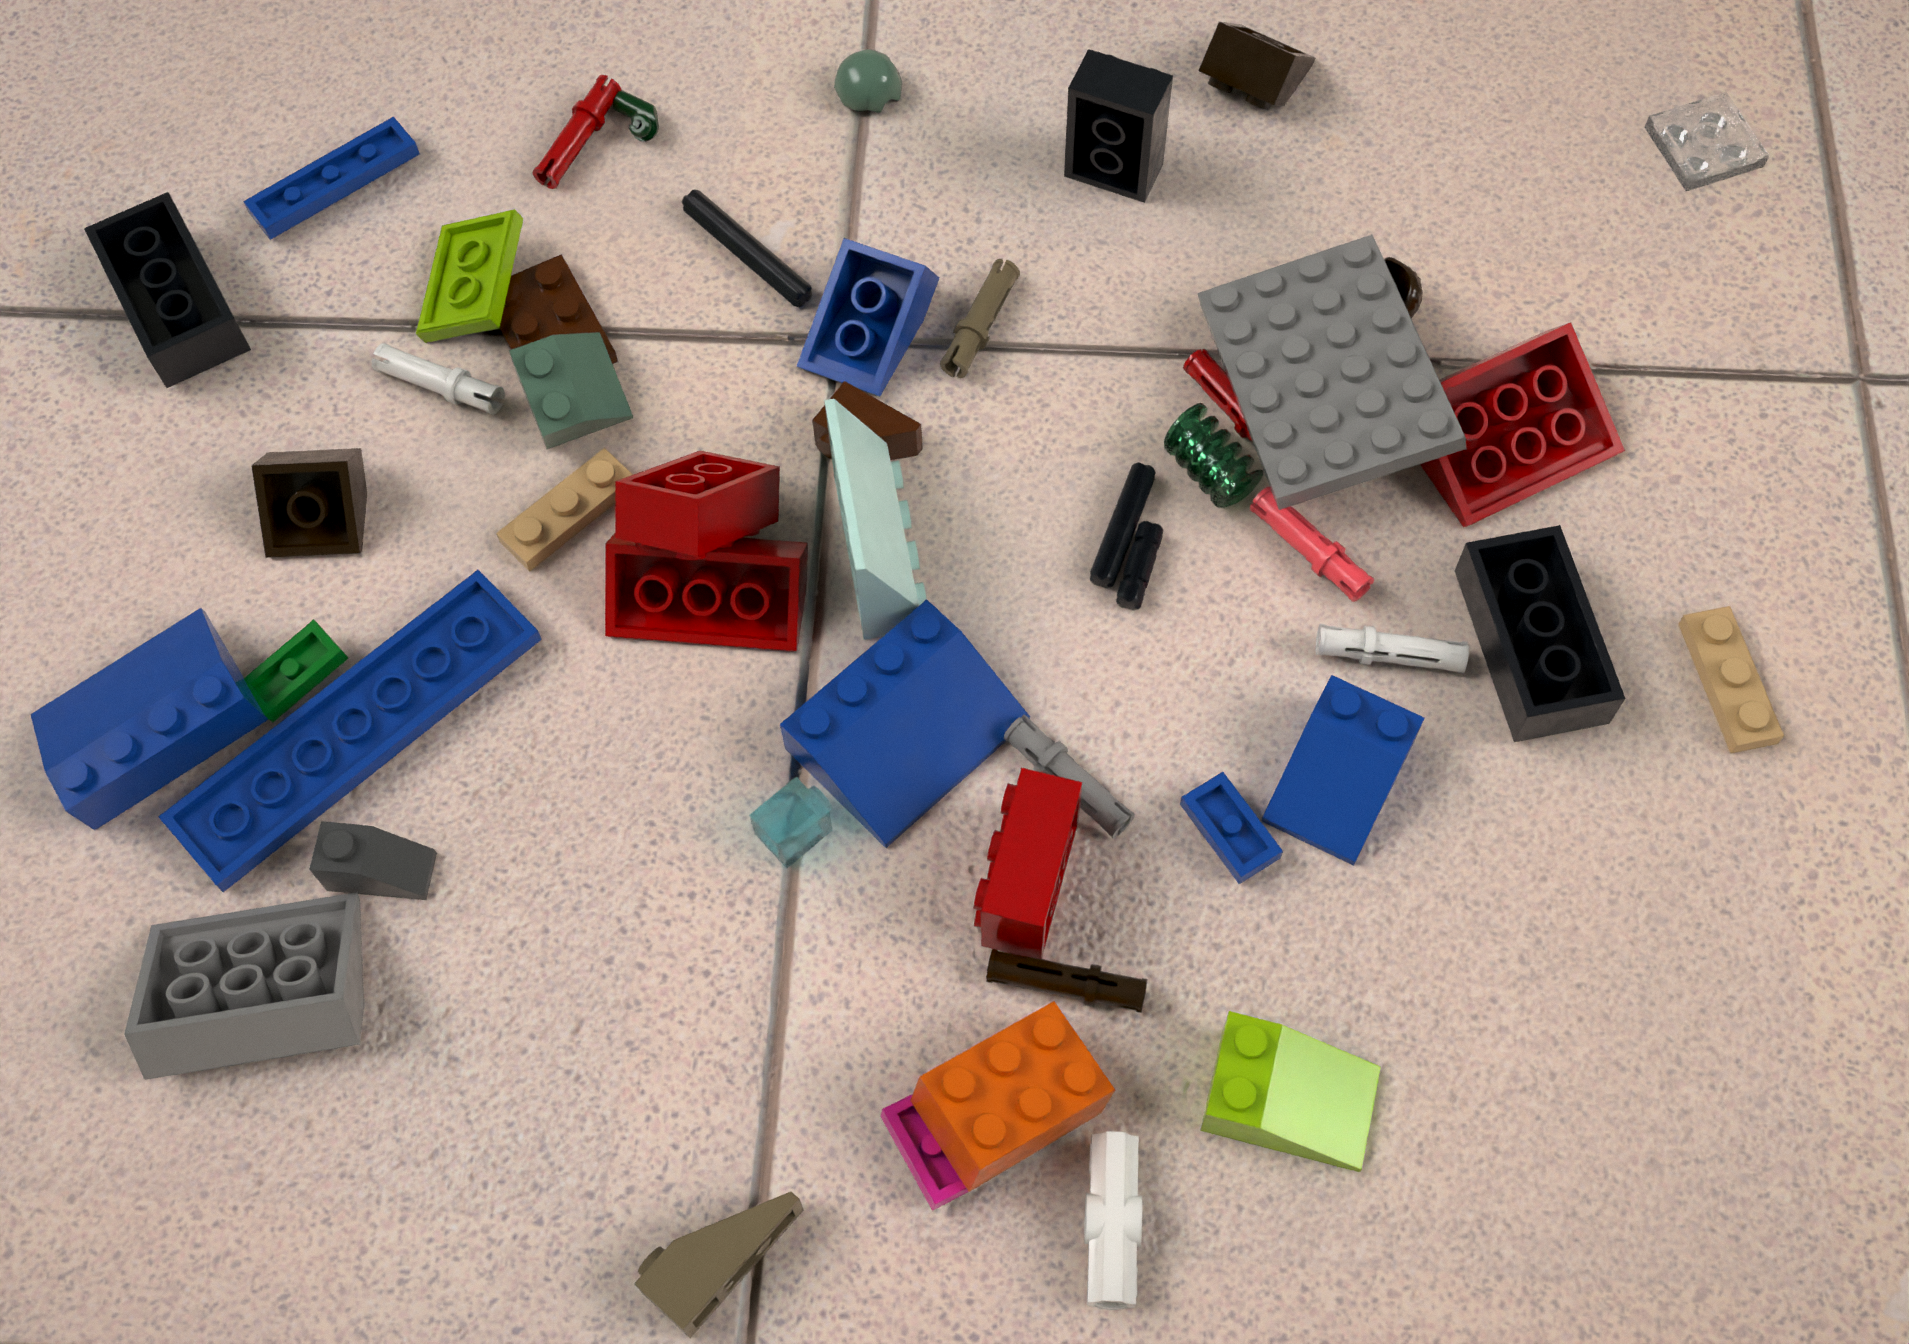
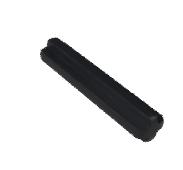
(1122, 525)

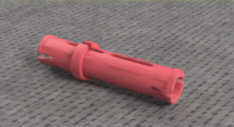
(1326, 557)

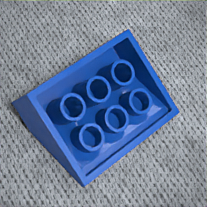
(144, 721)
(903, 723)

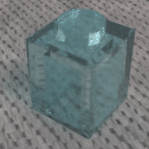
(792, 821)

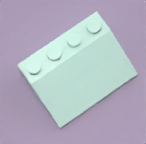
(873, 523)

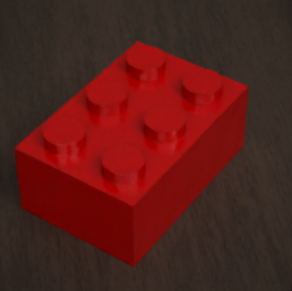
(696, 503)
(1027, 863)

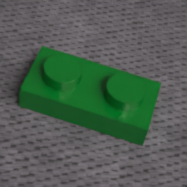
(294, 670)

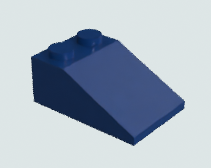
(867, 316)
(1342, 769)

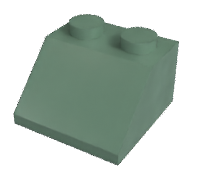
(570, 386)

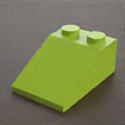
(1290, 1093)

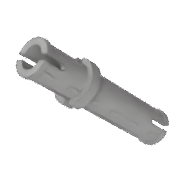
(1053, 760)

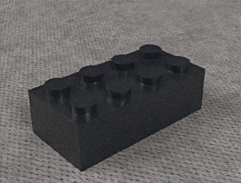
(167, 290)
(1538, 634)

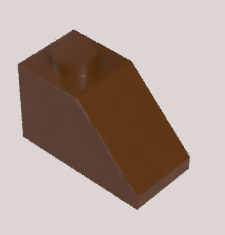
(896, 429)

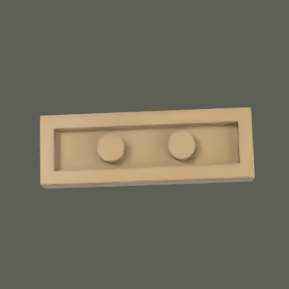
(563, 510)
(1730, 679)

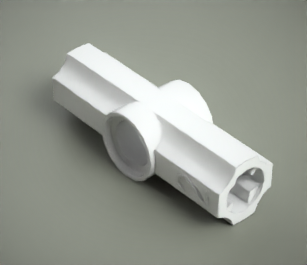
(1113, 1221)

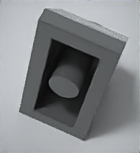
(371, 862)

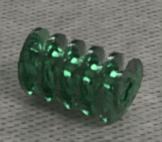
(1209, 459)

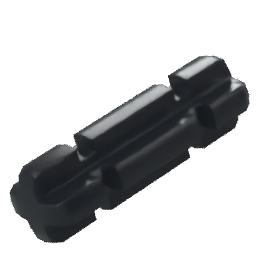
(1139, 565)

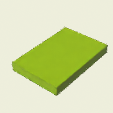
(470, 276)

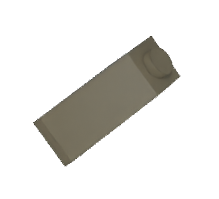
(706, 1265)

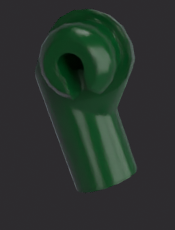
(642, 114)

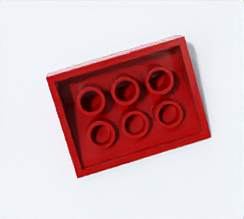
(1526, 425)

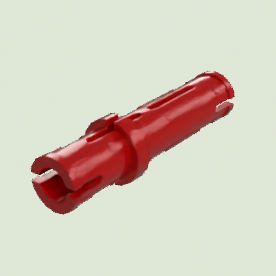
(585, 119)
(1217, 386)

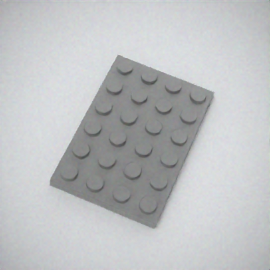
(1330, 372)

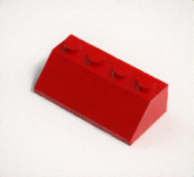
(729, 598)

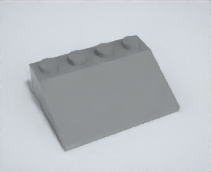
(249, 987)

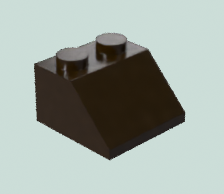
(1254, 65)
(311, 502)

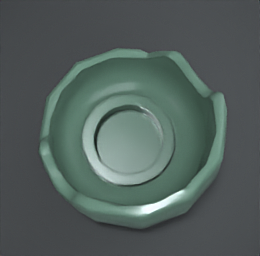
(867, 81)

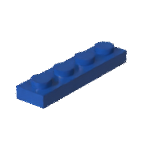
(331, 178)

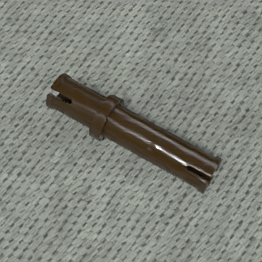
(1067, 980)

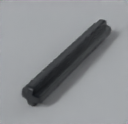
(747, 248)

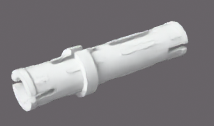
(454, 384)
(1370, 646)

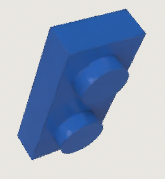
(1231, 827)

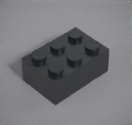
(1117, 125)

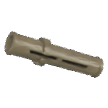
(973, 330)

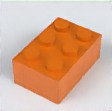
(1011, 1095)

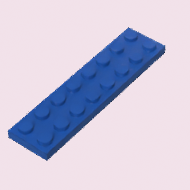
(349, 730)

